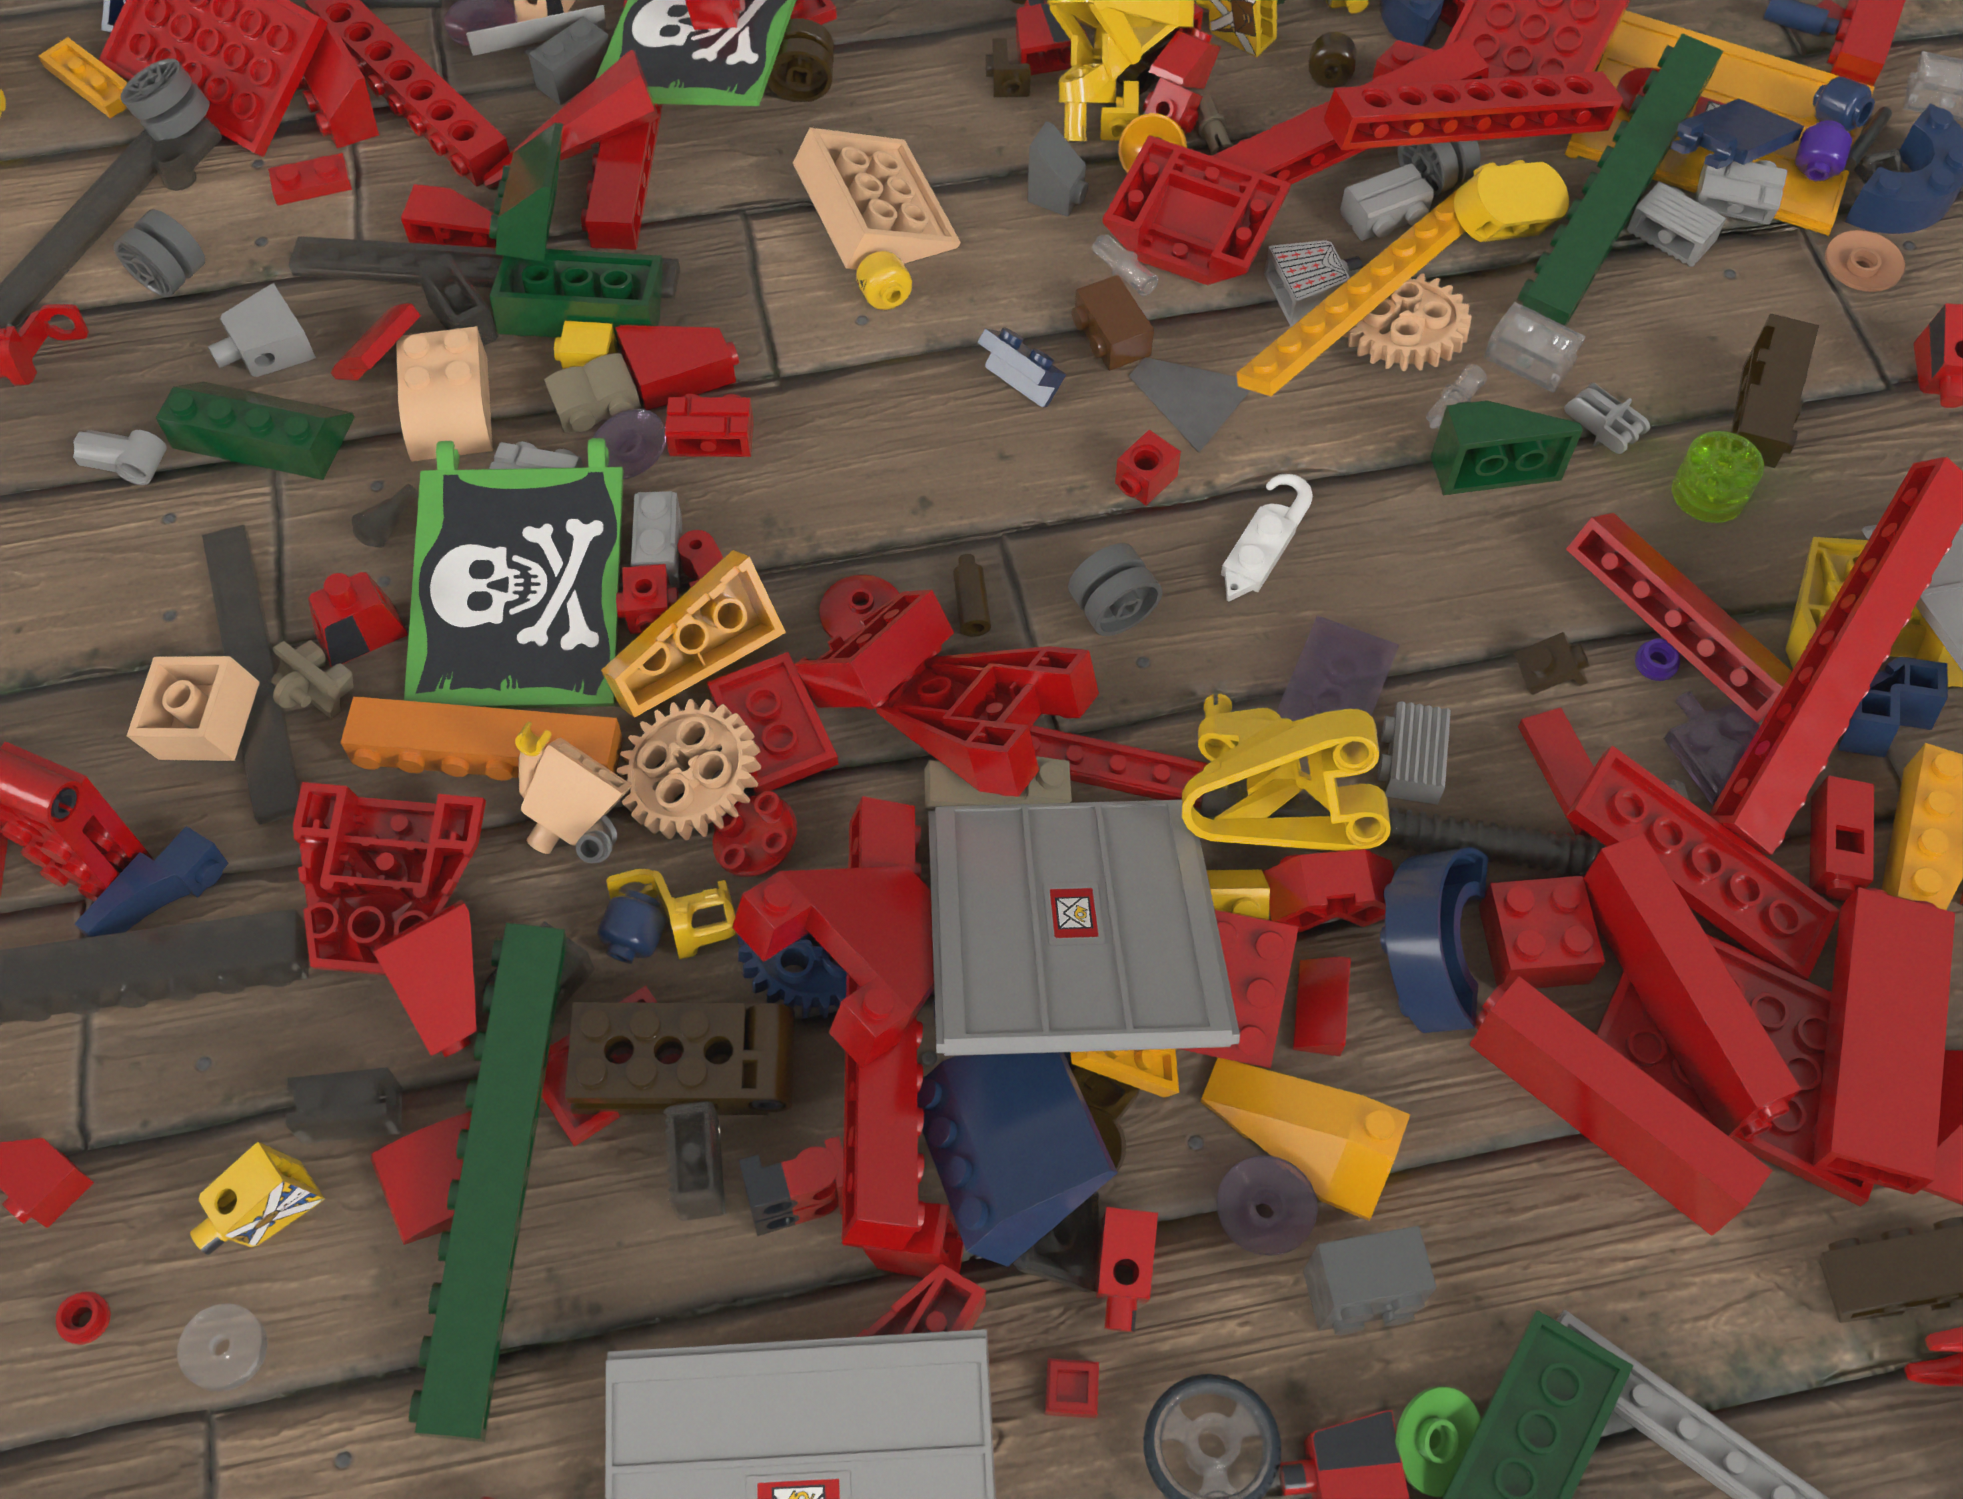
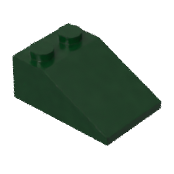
(1500, 447)

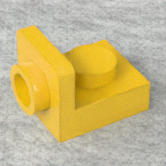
(1117, 118)

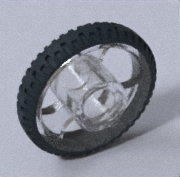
(1250, 1418)

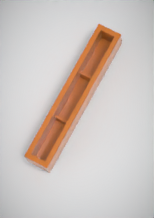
(465, 737)

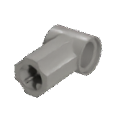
(131, 457)

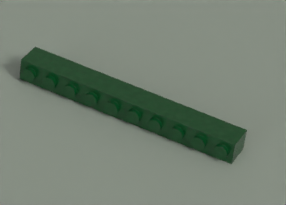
(1621, 181)
(492, 1186)

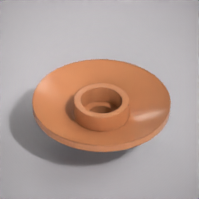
(1865, 261)

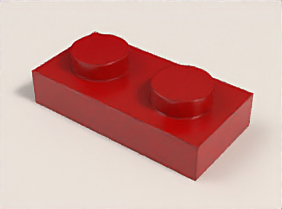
(309, 179)

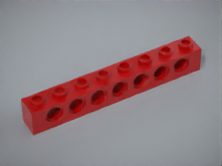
(416, 91)
(1471, 110)

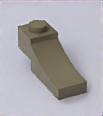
(948, 789)

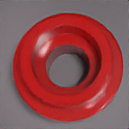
(71, 1311)

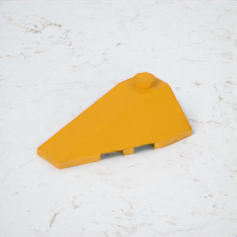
(1328, 1133)

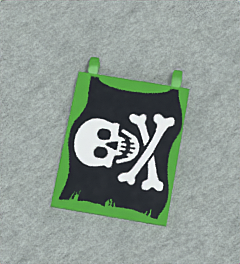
(703, 64)
(515, 584)

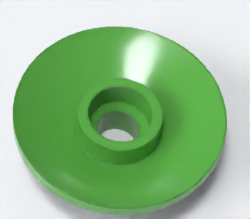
(1434, 1437)

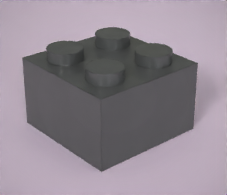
(1369, 1280)

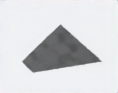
(1189, 397)

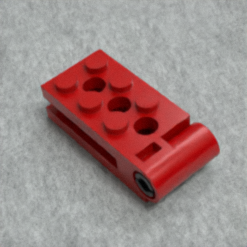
(63, 822)

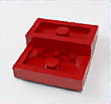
(375, 342)
(418, 1175)

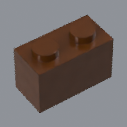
(1113, 322)

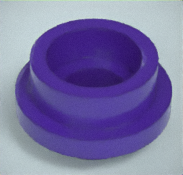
(1662, 652)

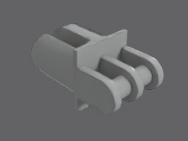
(1607, 418)

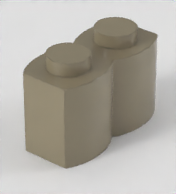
(592, 392)

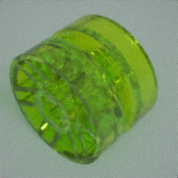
(1717, 476)

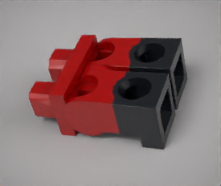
(795, 1188)

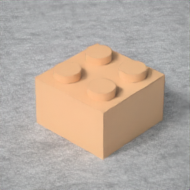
(193, 708)

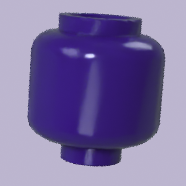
(1823, 150)

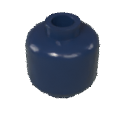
(1844, 102)
(631, 926)

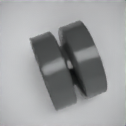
(165, 100)
(1442, 163)
(159, 253)
(1115, 589)

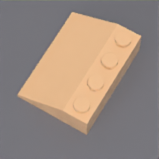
(872, 197)

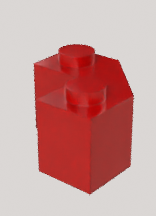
(1327, 886)

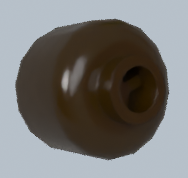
(1332, 59)

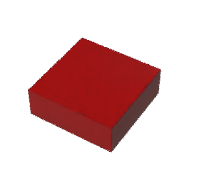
(1072, 1388)

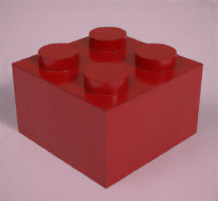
(1541, 932)

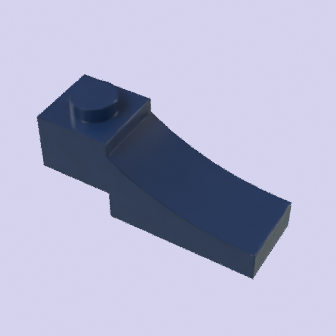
(147, 884)

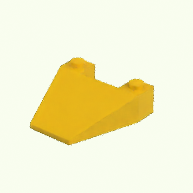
(1824, 574)

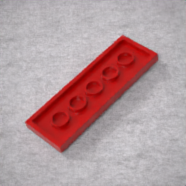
(1708, 863)

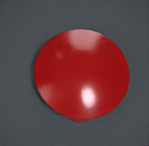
(757, 837)

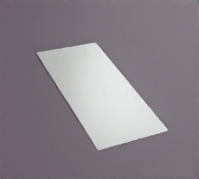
(531, 30)

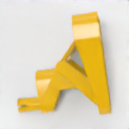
(1120, 38)
(1267, 753)

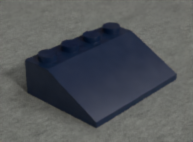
(1011, 1147)

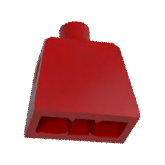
(934, 1244)

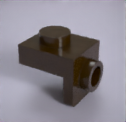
(1008, 79)
(1552, 663)
(1104, 1091)

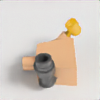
(567, 796)

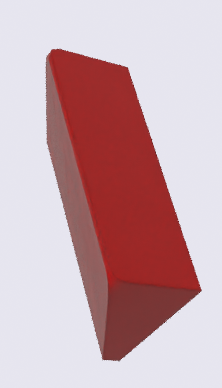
(1322, 1005)

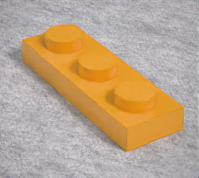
(85, 76)
(1145, 1069)

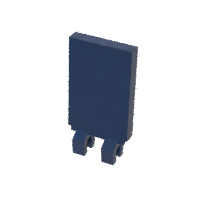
(1736, 133)

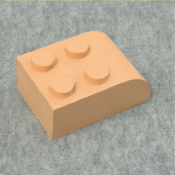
(444, 392)

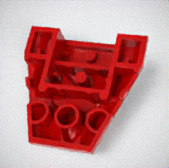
(376, 867)

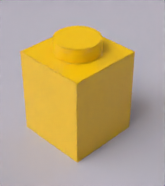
(584, 342)

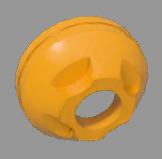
(1138, 131)

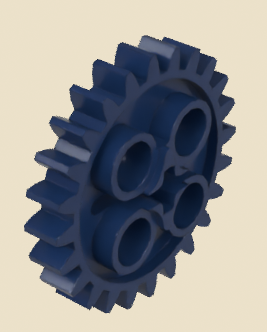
(816, 986)

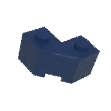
(1903, 694)

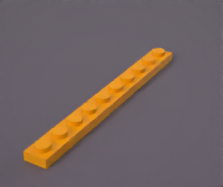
(1351, 301)

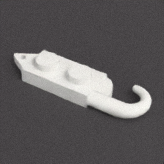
(1265, 539)

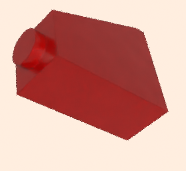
(676, 361)

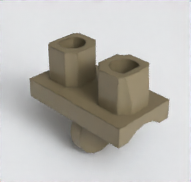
(303, 682)

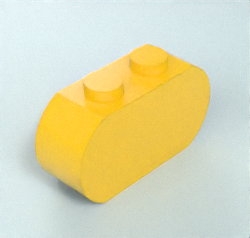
(1511, 201)

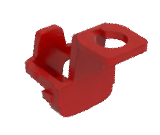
(20, 347)

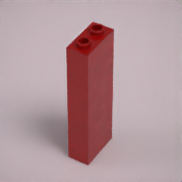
(1688, 990)
(1885, 1041)
(1617, 1106)

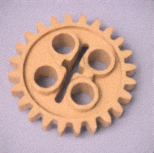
(1413, 326)
(689, 769)

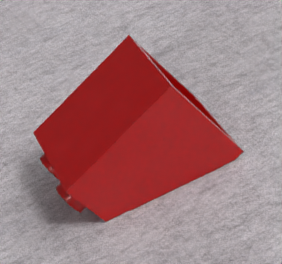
(435, 977)

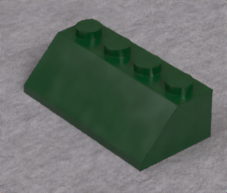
(528, 197)
(577, 287)
(254, 428)

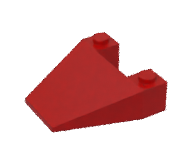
(980, 706)
(873, 927)

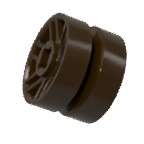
(803, 62)

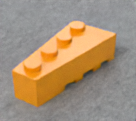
(697, 636)
(1928, 829)

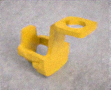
(681, 909)

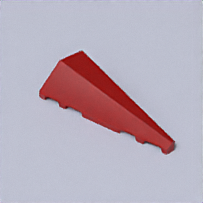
(603, 109)

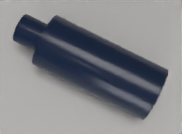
(1800, 17)

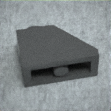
(1055, 172)

